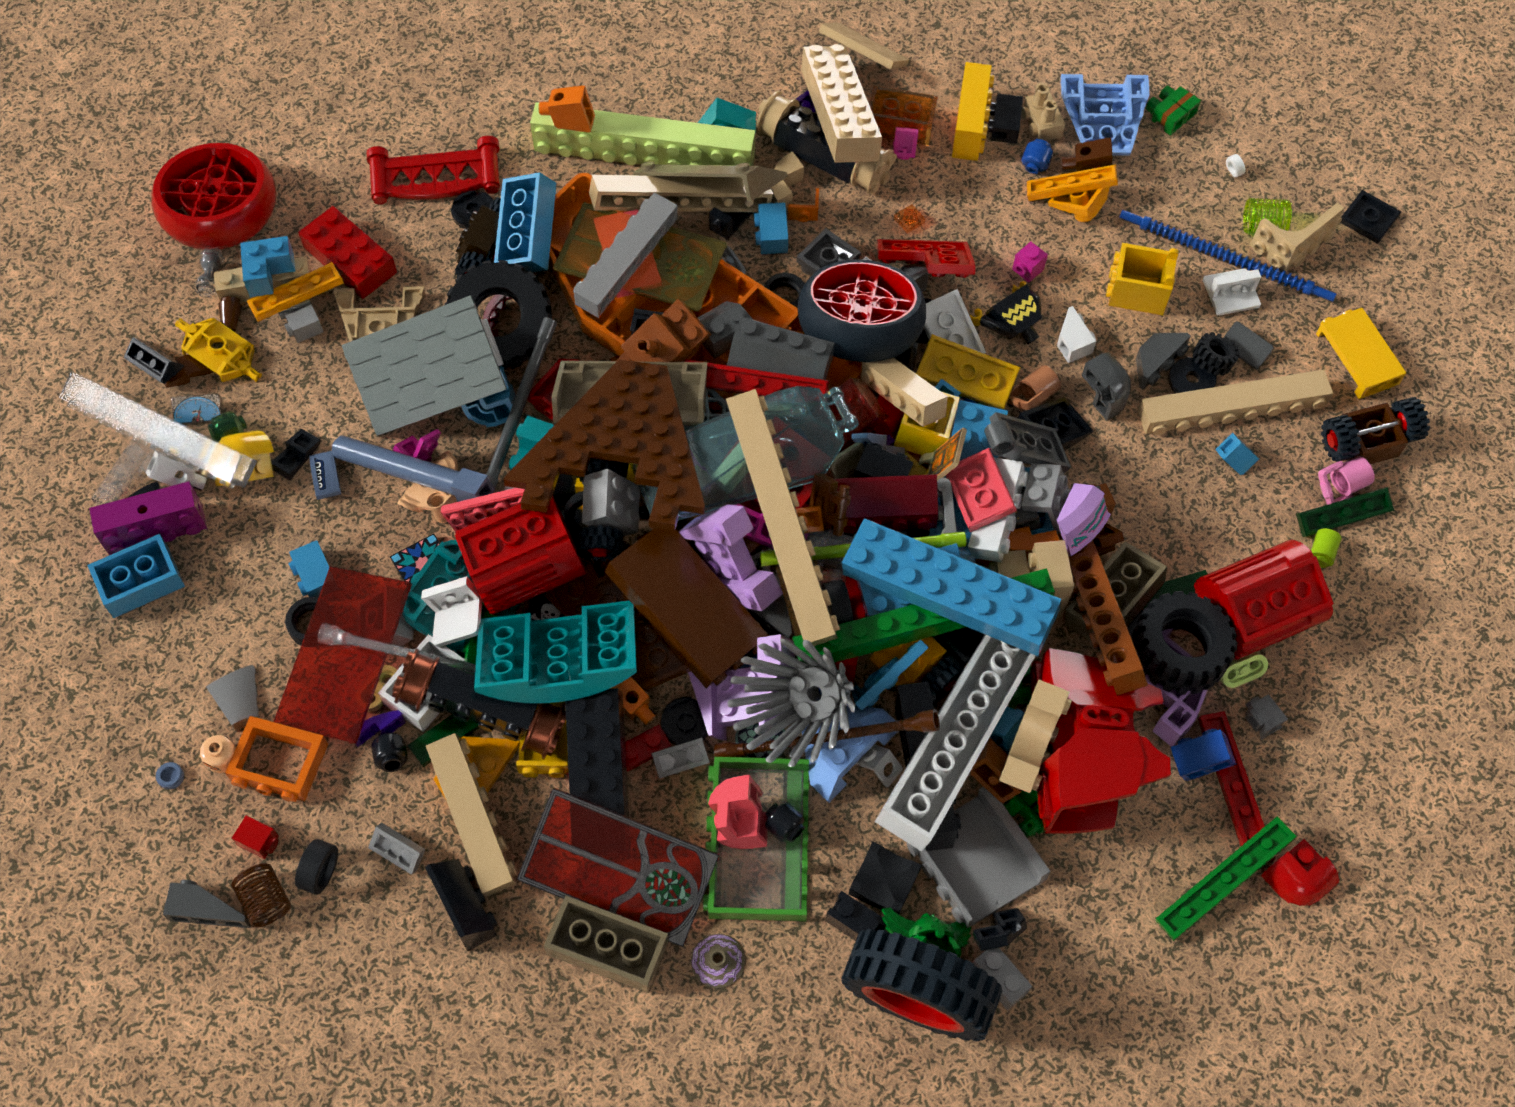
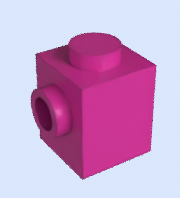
(1029, 262)

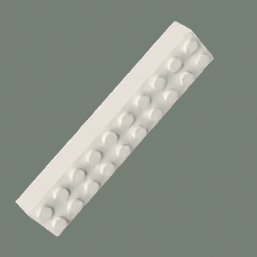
(949, 754)

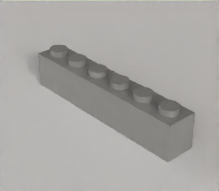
(625, 254)

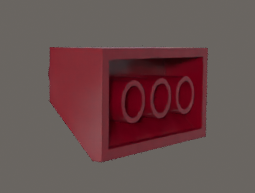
(892, 502)

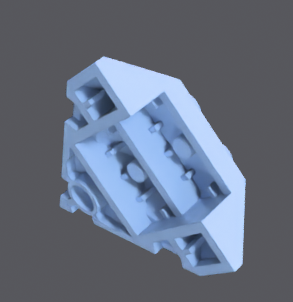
(834, 763)

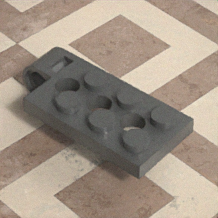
(1025, 441)

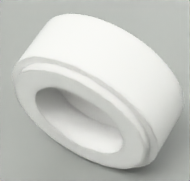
(1235, 165)

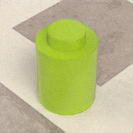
(1326, 546)

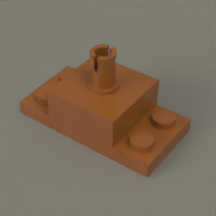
(666, 336)

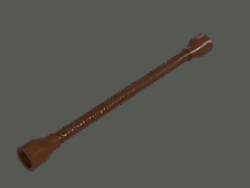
(922, 722)

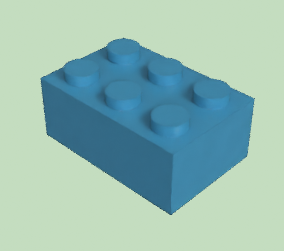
(136, 576)

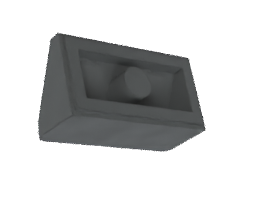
(1252, 347)

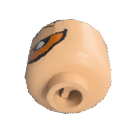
(217, 753)

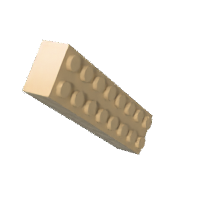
(841, 104)

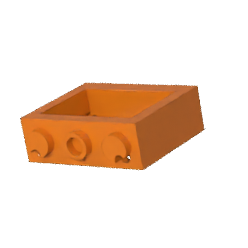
(266, 785)

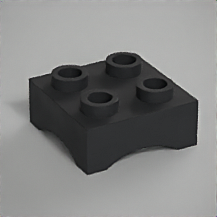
(884, 879)

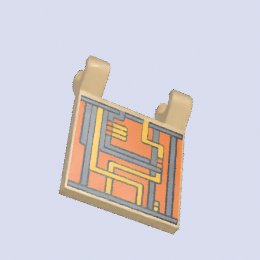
(946, 456)

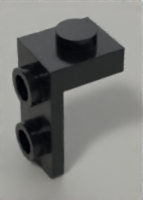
(726, 223)

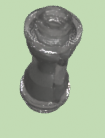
(210, 262)

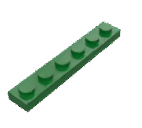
(1225, 878)

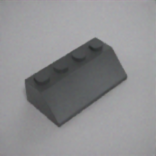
(779, 350)

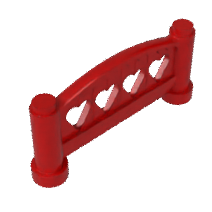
(385, 171)

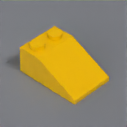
(930, 437)

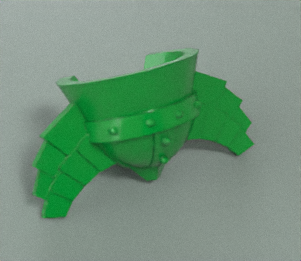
(929, 930)

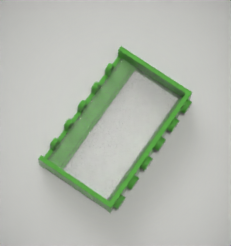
(768, 879)

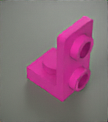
(905, 143)

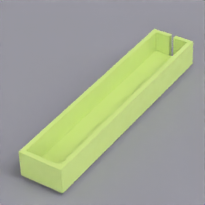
(645, 139)

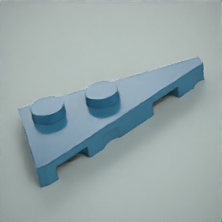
(886, 676)

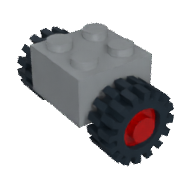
(608, 510)

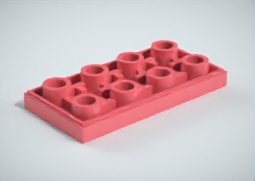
(476, 509)

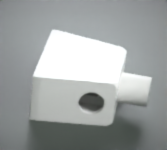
(164, 470)

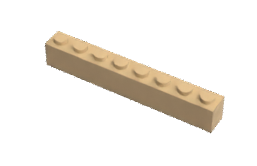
(687, 192)
(1235, 402)

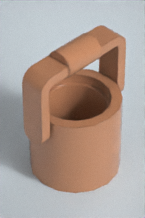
(1035, 388)

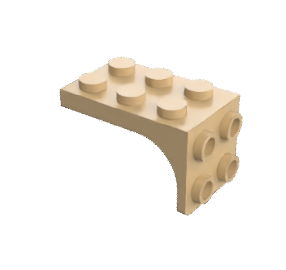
(1289, 248)

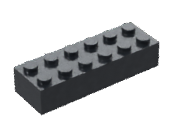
(910, 701)
(598, 750)

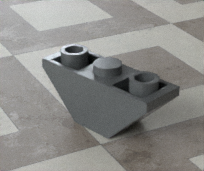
(1159, 355)

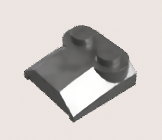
(825, 250)

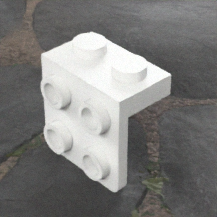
(456, 610)

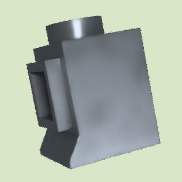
(1264, 715)

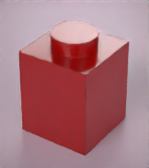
(256, 837)

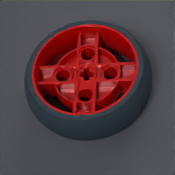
(863, 309)

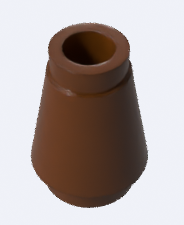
(229, 311)

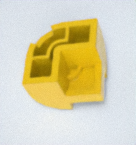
(255, 445)

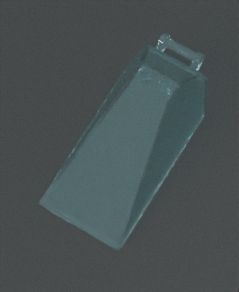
(803, 429)

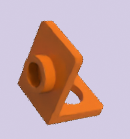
(804, 212)

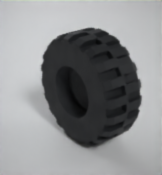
(521, 286)

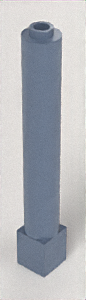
(462, 484)

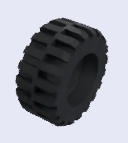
(1201, 620)

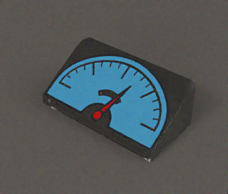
(196, 408)

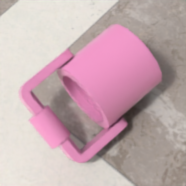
(1346, 478)

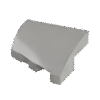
(236, 696)

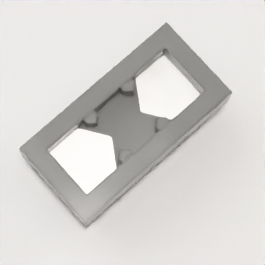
(680, 758)
(396, 848)

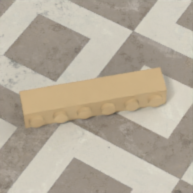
(471, 814)

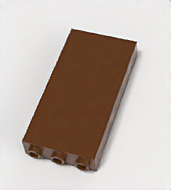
(686, 604)

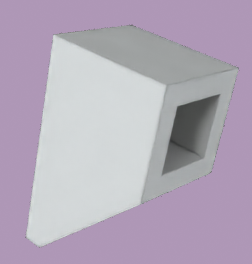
(1075, 338)

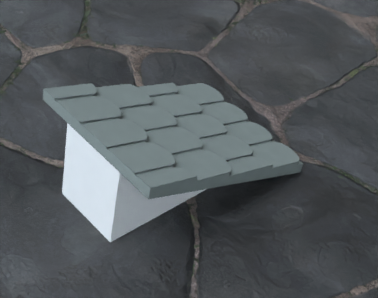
(425, 365)

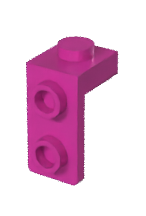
(419, 449)

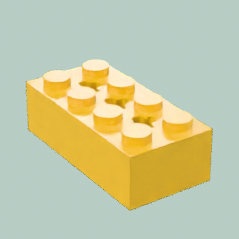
(973, 111)

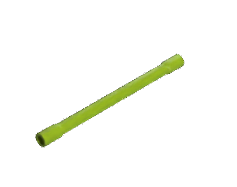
(769, 558)

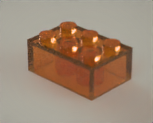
(903, 110)

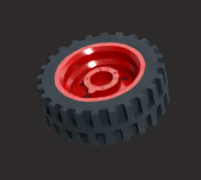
(922, 984)

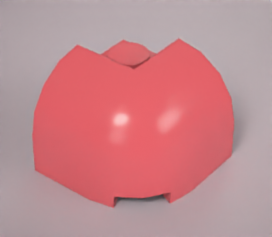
(739, 813)

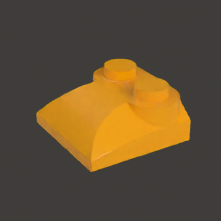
(1082, 204)

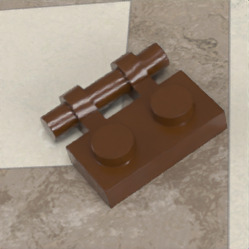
(825, 494)

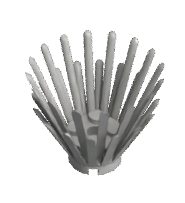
(796, 700)

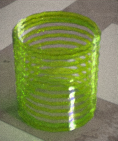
(1255, 218)

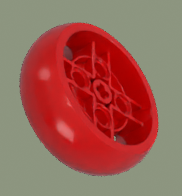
(213, 195)

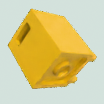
(1141, 278)

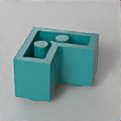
(729, 115)
(529, 435)

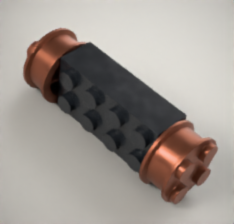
(454, 692)

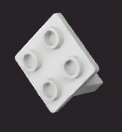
(1233, 290)

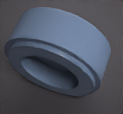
(169, 775)

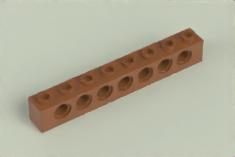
(1106, 621)

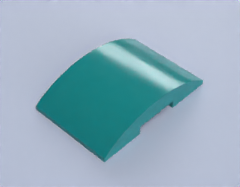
(556, 656)

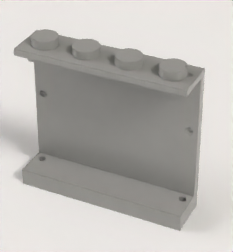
(987, 863)

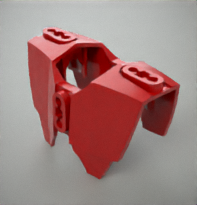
(1093, 754)

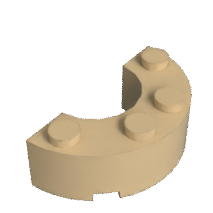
(1033, 736)

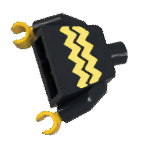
(1013, 314)

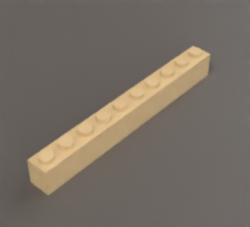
(782, 519)

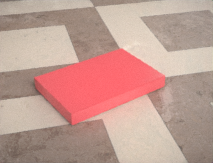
(980, 490)

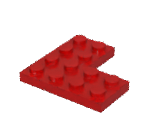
(939, 256)

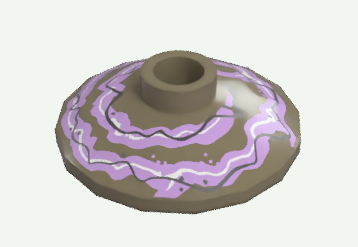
(717, 974)

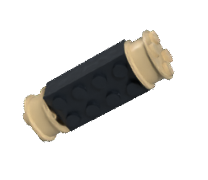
(800, 132)

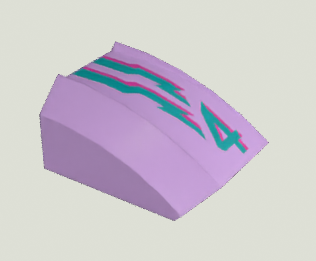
(1082, 516)

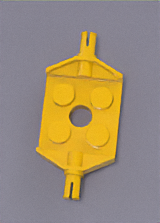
(228, 361)

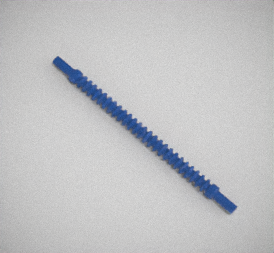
(1308, 287)

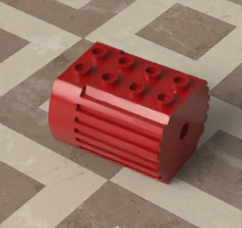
(519, 555)
(1270, 595)

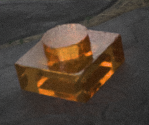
(909, 218)

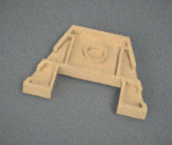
(365, 321)

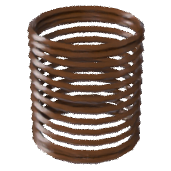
(273, 901)

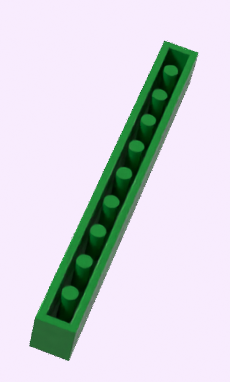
(901, 626)

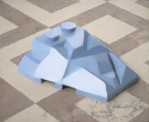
(1106, 109)

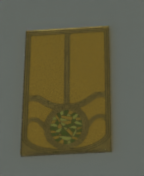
(676, 267)

